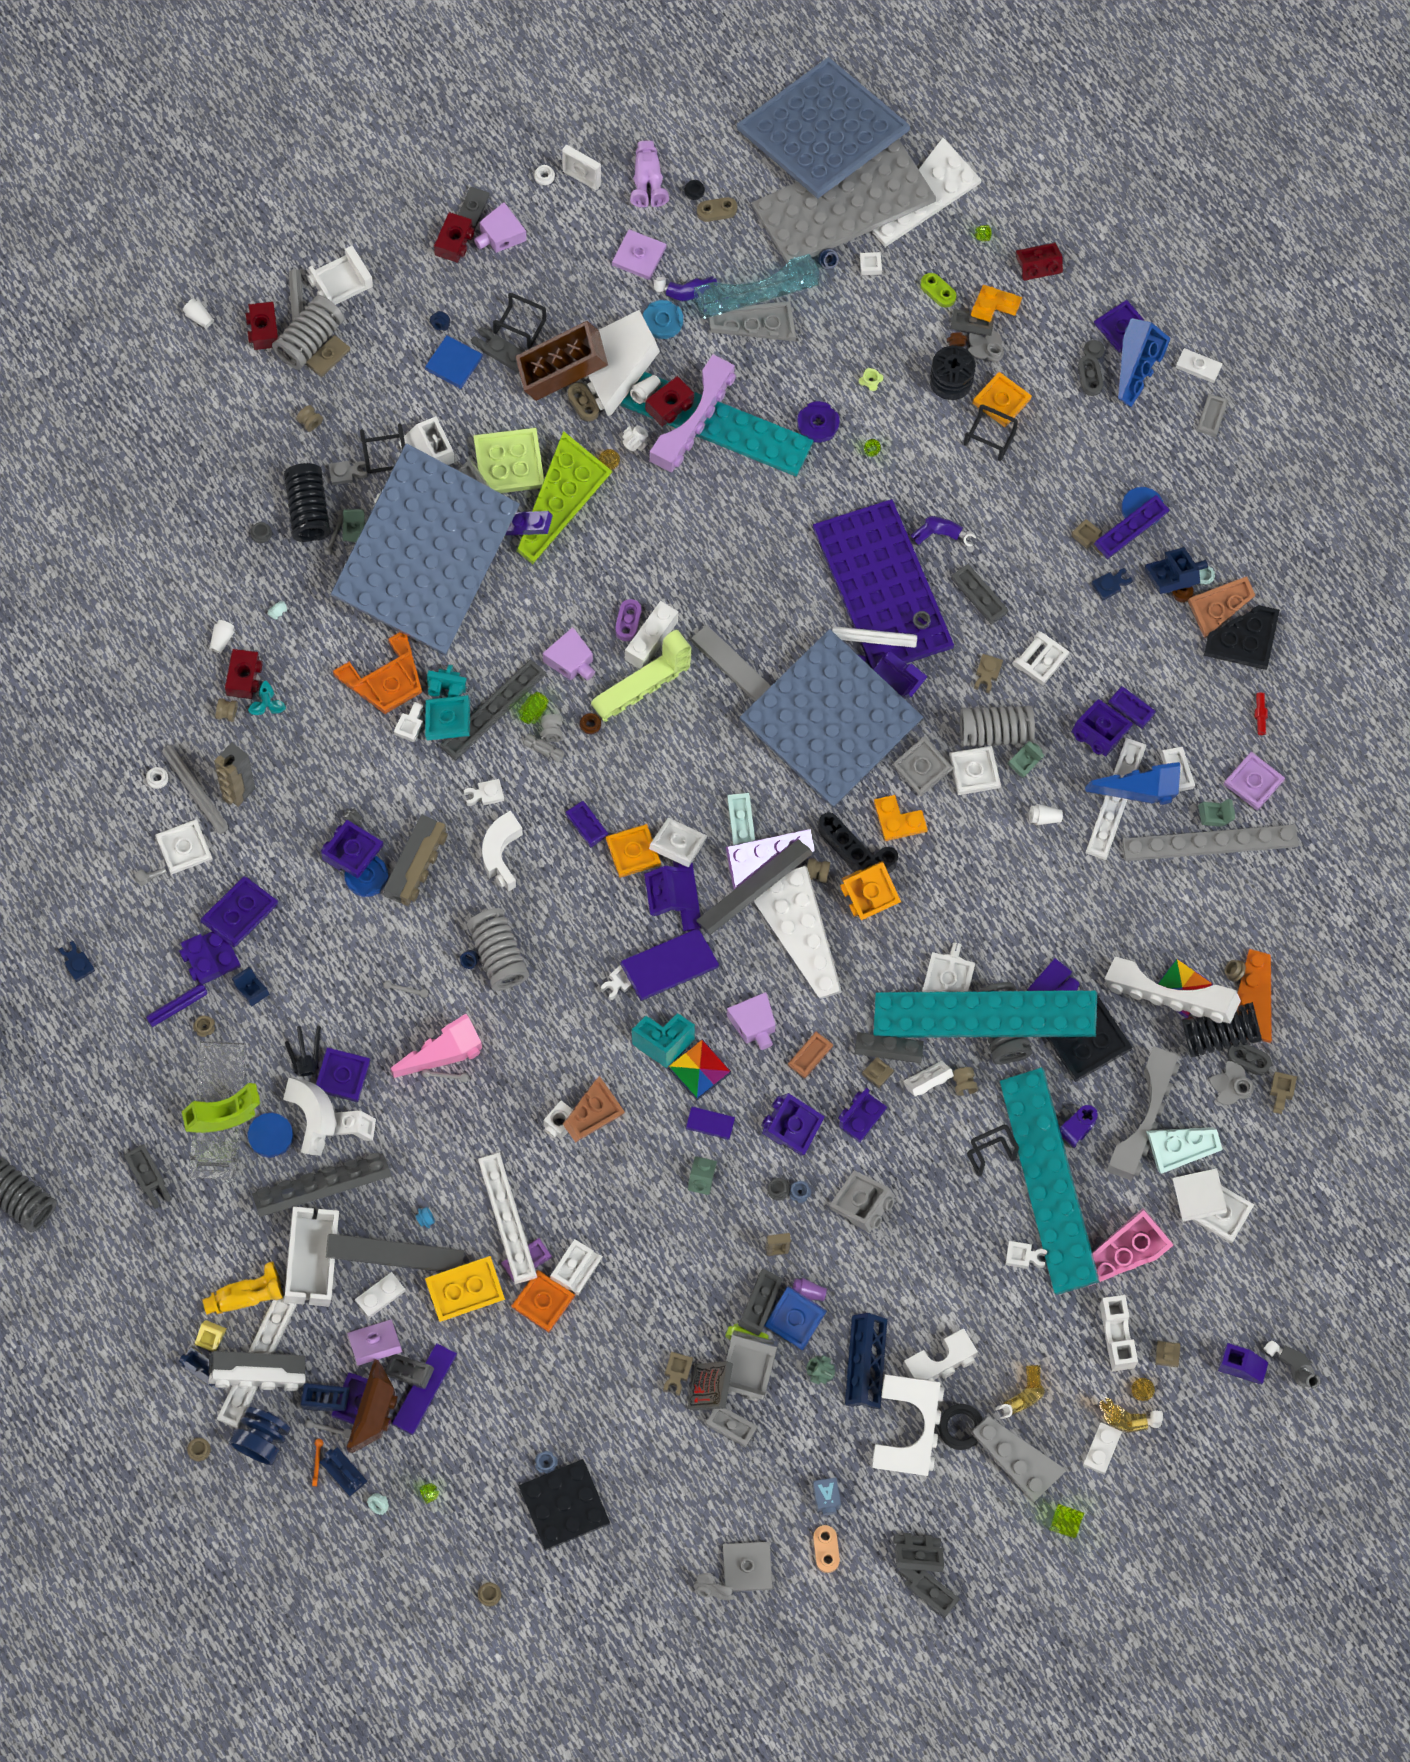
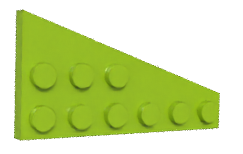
(565, 490)

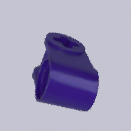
(1077, 1128)

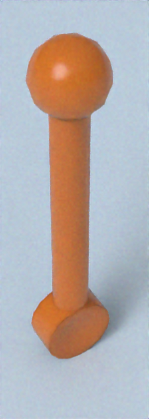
(318, 1443)

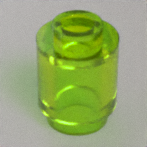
(533, 708)

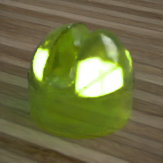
(983, 233)
(869, 444)
(429, 1491)

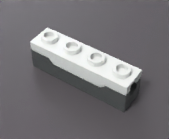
(256, 1370)

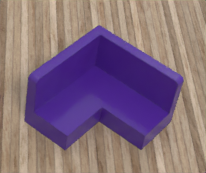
(900, 676)

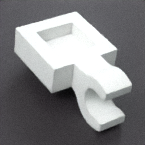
(410, 725)

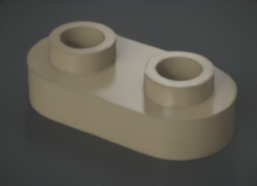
(717, 209)
(583, 403)

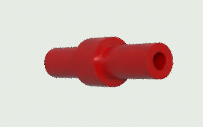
(1261, 713)

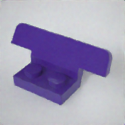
(675, 890)

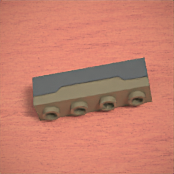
(234, 775)
(415, 860)

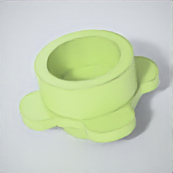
(871, 373)

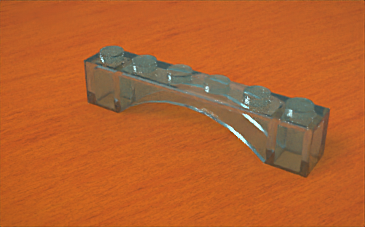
(721, 298)

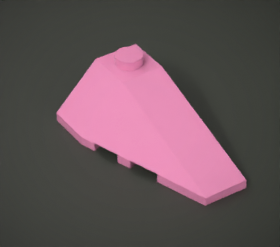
(454, 1045)
(1131, 1246)

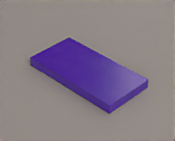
(669, 964)

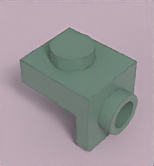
(352, 524)
(1026, 759)
(1217, 813)
(702, 1175)

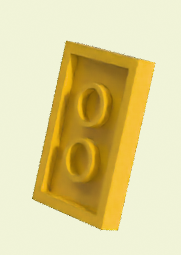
(464, 1288)

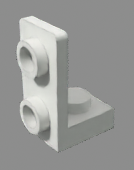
(355, 1123)

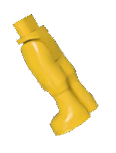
(245, 1292)

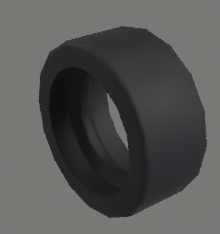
(943, 1429)

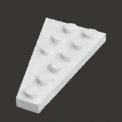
(948, 179)
(797, 922)

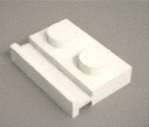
(576, 1267)

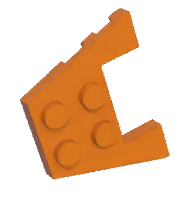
(388, 685)

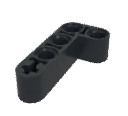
(853, 846)

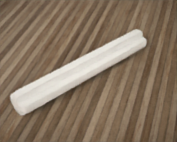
(877, 637)

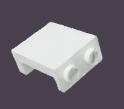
(341, 278)

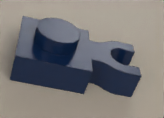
(1110, 585)
(77, 964)

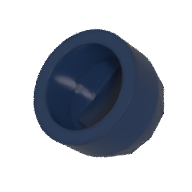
(469, 962)

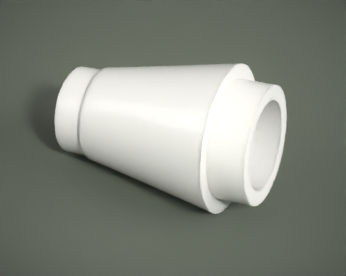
(196, 311)
(645, 389)
(221, 635)
(1044, 815)

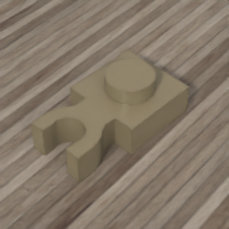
(988, 670)
(677, 1369)

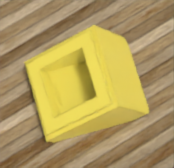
(210, 1336)

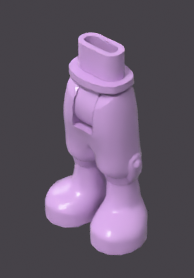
(648, 171)

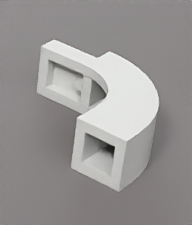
(497, 837)
(318, 1113)

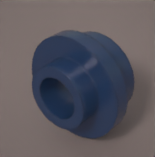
(833, 260)
(440, 321)

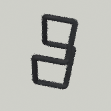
(498, 324)
(968, 435)
(364, 440)
(979, 1171)

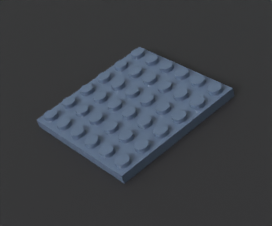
(823, 127)
(831, 718)

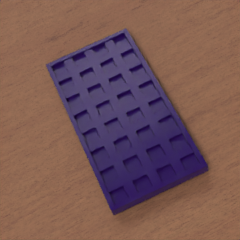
(882, 580)

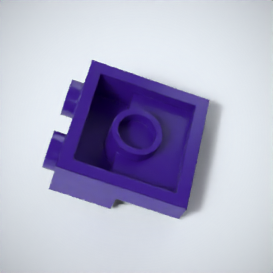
(1101, 728)
(351, 849)
(208, 957)
(792, 1123)

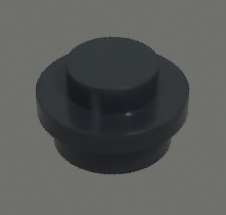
(694, 190)

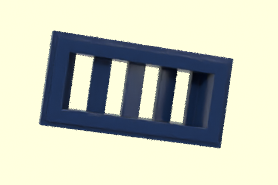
(309, 1389)

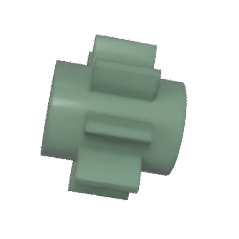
(820, 1369)

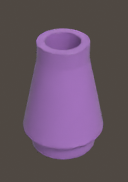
(809, 1289)

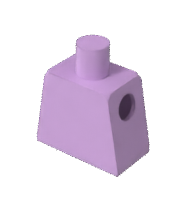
(500, 230)
(570, 656)
(753, 1020)

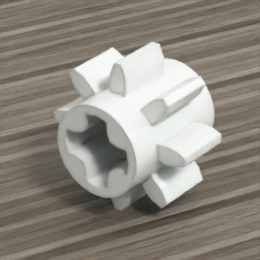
(635, 438)

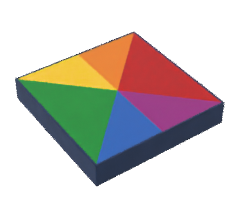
(699, 1069)

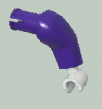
(680, 291)
(941, 526)

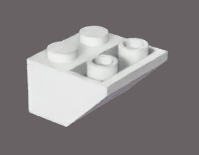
(430, 439)

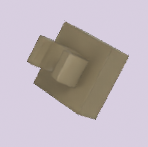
(877, 1072)
(1167, 1354)

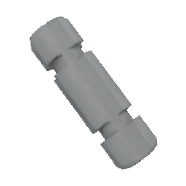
(543, 747)

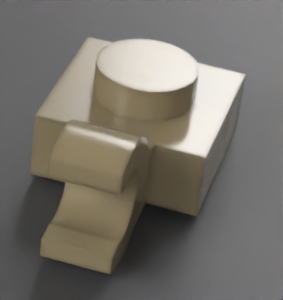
(1087, 534)
(1283, 1088)

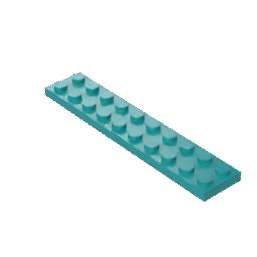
(741, 433)
(986, 1014)
(1049, 1181)

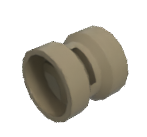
(818, 870)
(964, 1080)

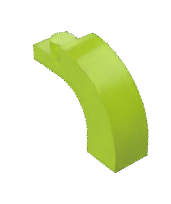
(224, 1114)

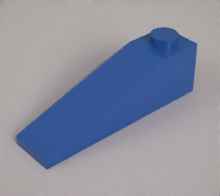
(1141, 348)
(1153, 786)

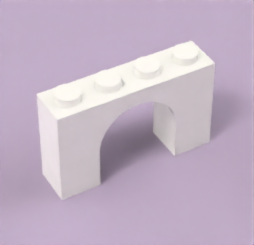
(916, 1457)

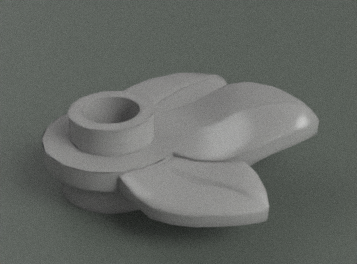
(984, 347)
(1228, 1083)
(706, 1587)

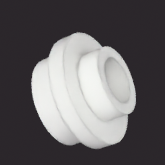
(544, 169)
(157, 771)

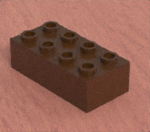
(561, 360)

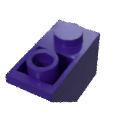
(1243, 1364)

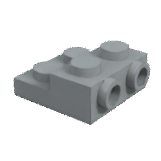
(863, 1201)

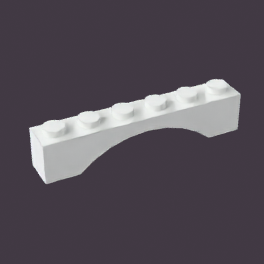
(1212, 1002)

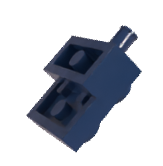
(1175, 571)

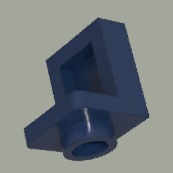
(250, 986)

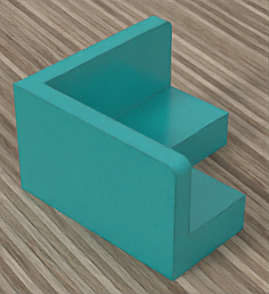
(665, 1042)

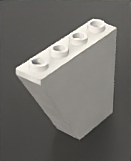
(629, 353)

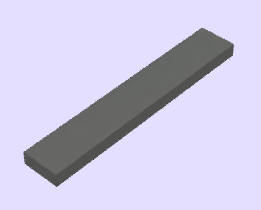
(495, 708)
(754, 886)
(392, 1253)

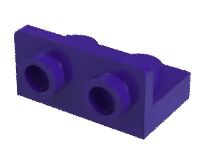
(861, 1115)

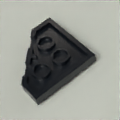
(1245, 638)

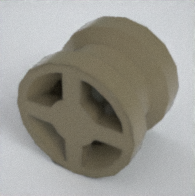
(309, 418)
(226, 709)

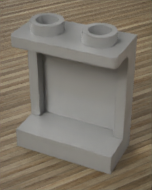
(752, 1364)

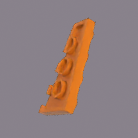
(1256, 988)

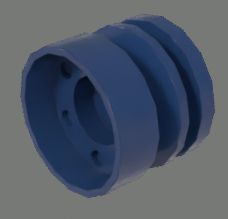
(261, 1431)

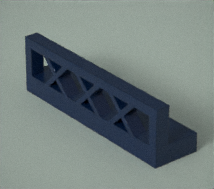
(862, 1359)

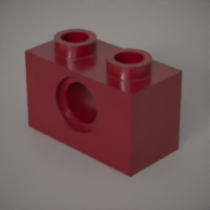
(453, 227)
(259, 315)
(673, 391)
(241, 662)

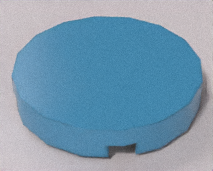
(658, 322)

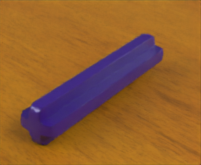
(177, 1005)

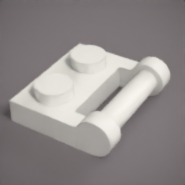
(1046, 662)

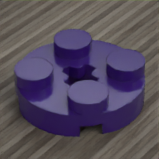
(826, 414)

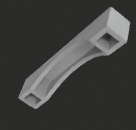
(1129, 1152)

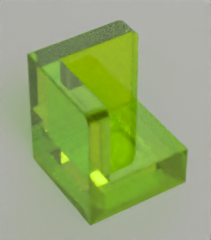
(1066, 1521)

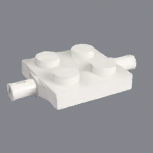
(948, 972)

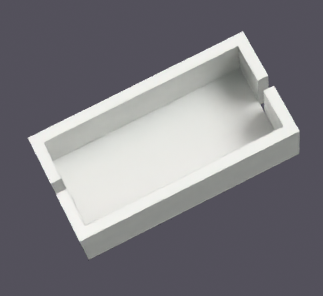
(308, 1270)

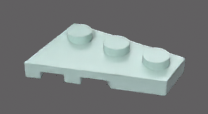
(1181, 1146)

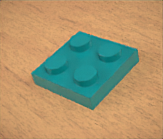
(447, 717)

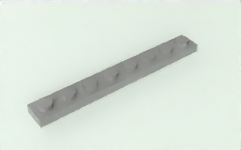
(1210, 842)

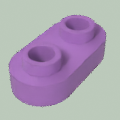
(628, 621)

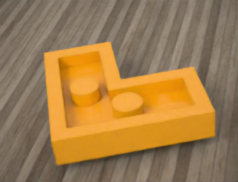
(995, 299)
(898, 825)

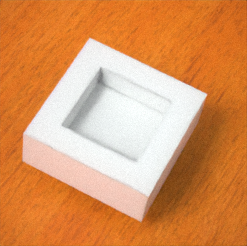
(870, 263)

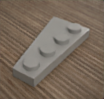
(759, 321)
(1022, 1462)

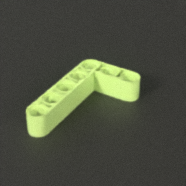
(674, 659)

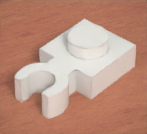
(488, 792)
(619, 981)
(1021, 1255)

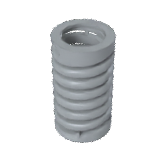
(308, 332)
(991, 716)
(497, 949)

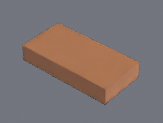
(810, 1055)

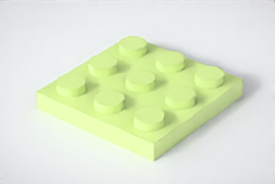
(510, 460)

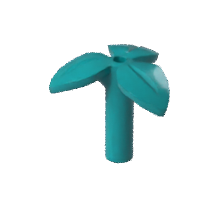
(266, 693)

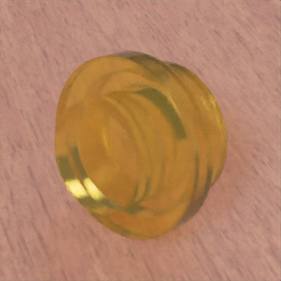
(610, 458)
(1143, 1389)

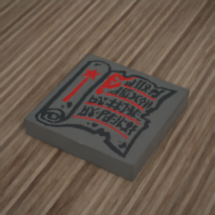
(710, 1386)

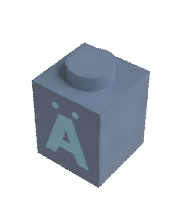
(826, 1496)

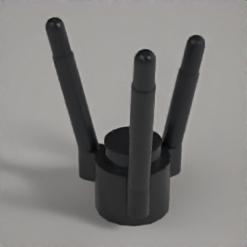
(305, 1065)

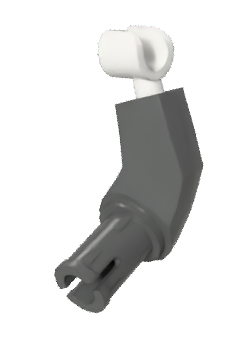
(1298, 1362)

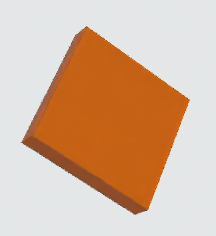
(543, 1301)

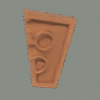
(1219, 604)
(593, 1111)

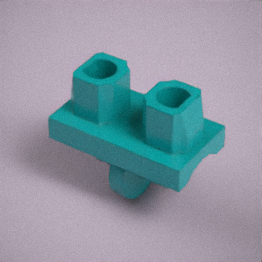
(447, 680)

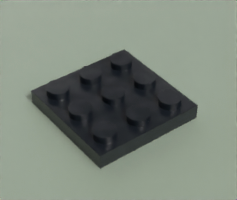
(1088, 1054)
(564, 1504)

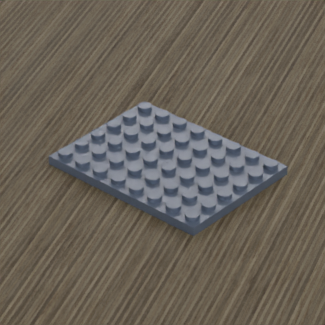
(425, 549)

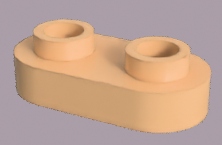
(826, 1548)

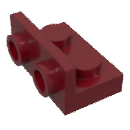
(1040, 261)

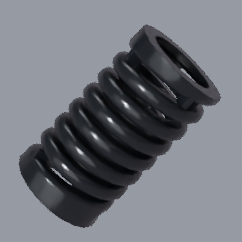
(307, 502)
(1210, 1035)

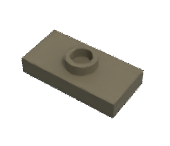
(328, 356)
(778, 1244)

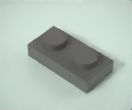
(964, 321)

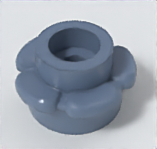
(799, 1185)
(546, 1456)

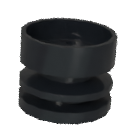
(949, 382)

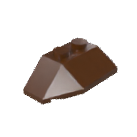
(373, 1409)

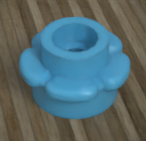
(425, 1217)

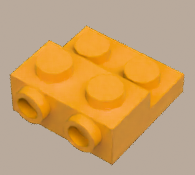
(870, 891)

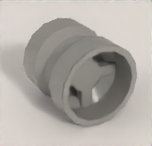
(551, 728)

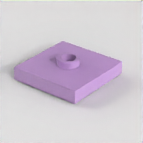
(639, 254)
(1254, 781)
(374, 1342)

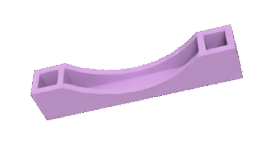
(670, 447)

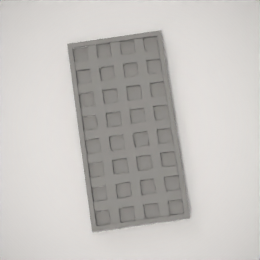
(863, 201)

